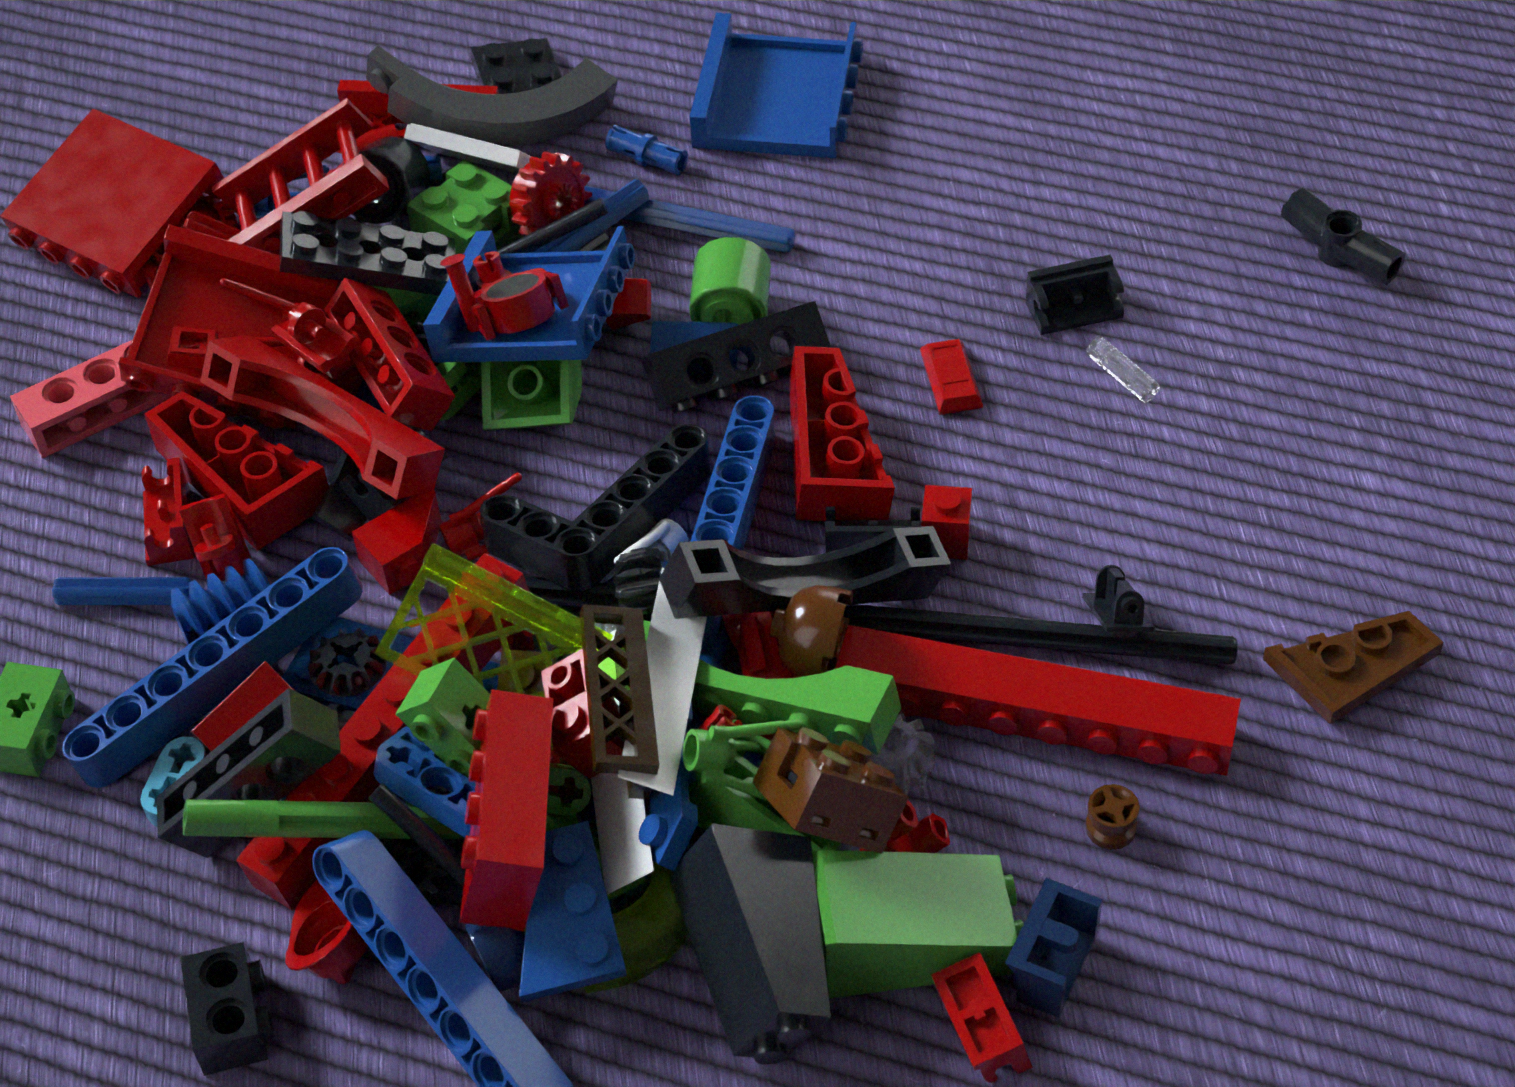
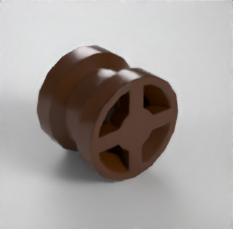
(1119, 805)

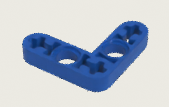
(411, 767)

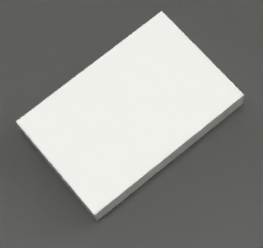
(467, 148)

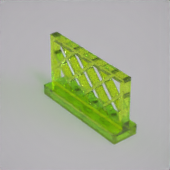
(492, 594)

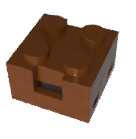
(830, 789)

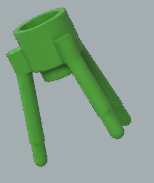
(716, 750)

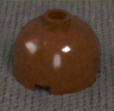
(812, 629)

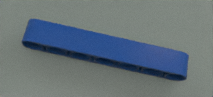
(736, 483)
(212, 667)
(432, 965)

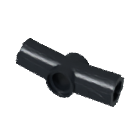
(1341, 237)

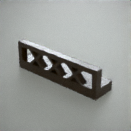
(630, 688)

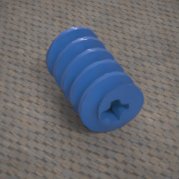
(219, 599)

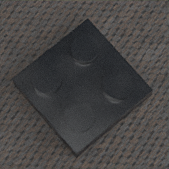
(515, 65)

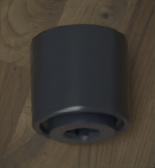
(405, 173)

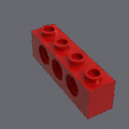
(390, 355)

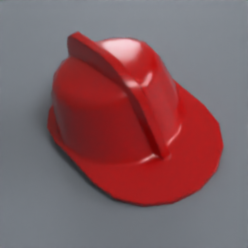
(323, 938)

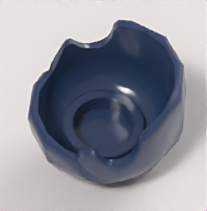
(500, 952)

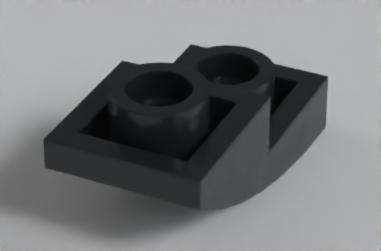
(336, 508)

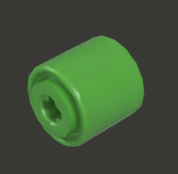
(730, 282)

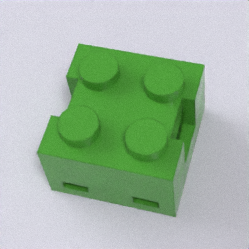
(465, 204)

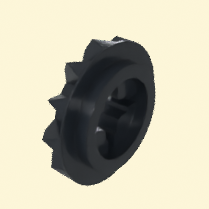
(343, 678)

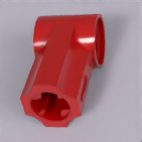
(752, 639)

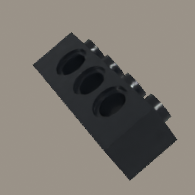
(668, 367)
(255, 763)

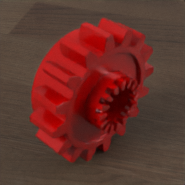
(547, 191)

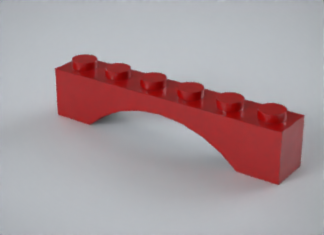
(382, 448)

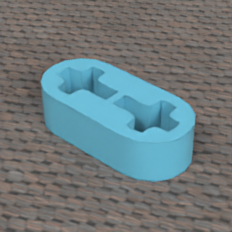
(167, 772)

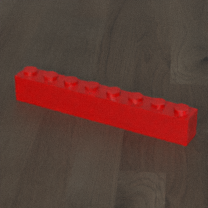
(1050, 700)
(285, 864)

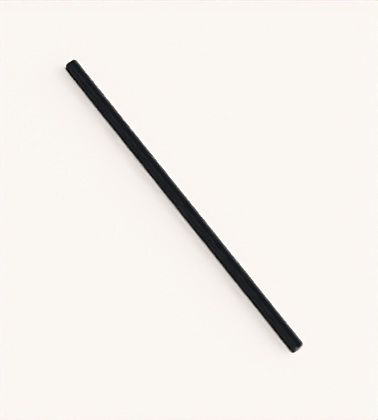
(975, 628)

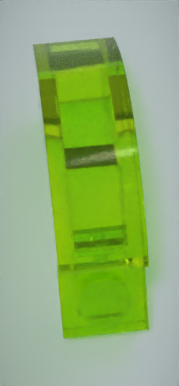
(647, 931)

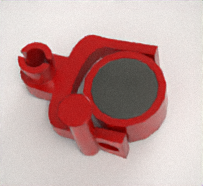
(504, 299)

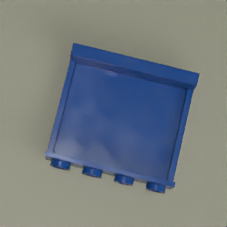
(774, 92)
(590, 286)

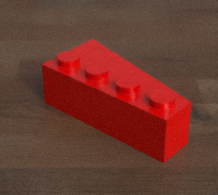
(832, 443)
(263, 481)
(507, 809)

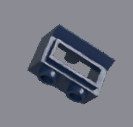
(1053, 946)

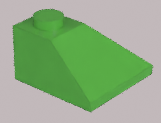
(530, 393)

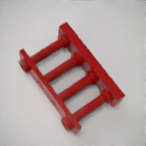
(302, 152)

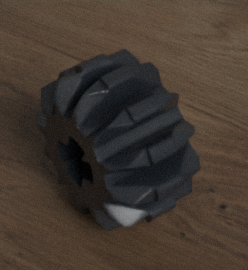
(638, 578)

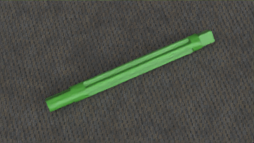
(298, 819)

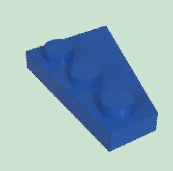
(570, 922)

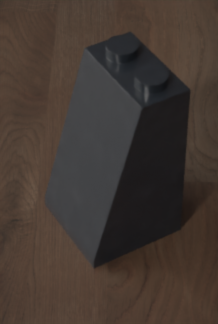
(756, 936)

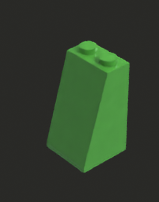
(910, 914)

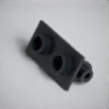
(1118, 604)

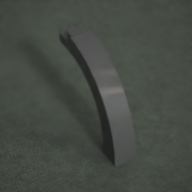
(493, 118)

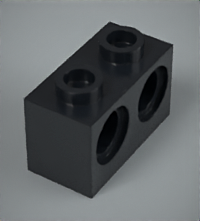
(218, 1009)

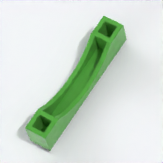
(837, 703)

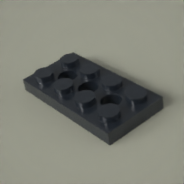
(364, 253)

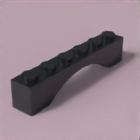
(723, 580)

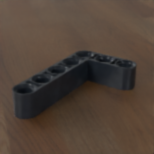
(584, 550)

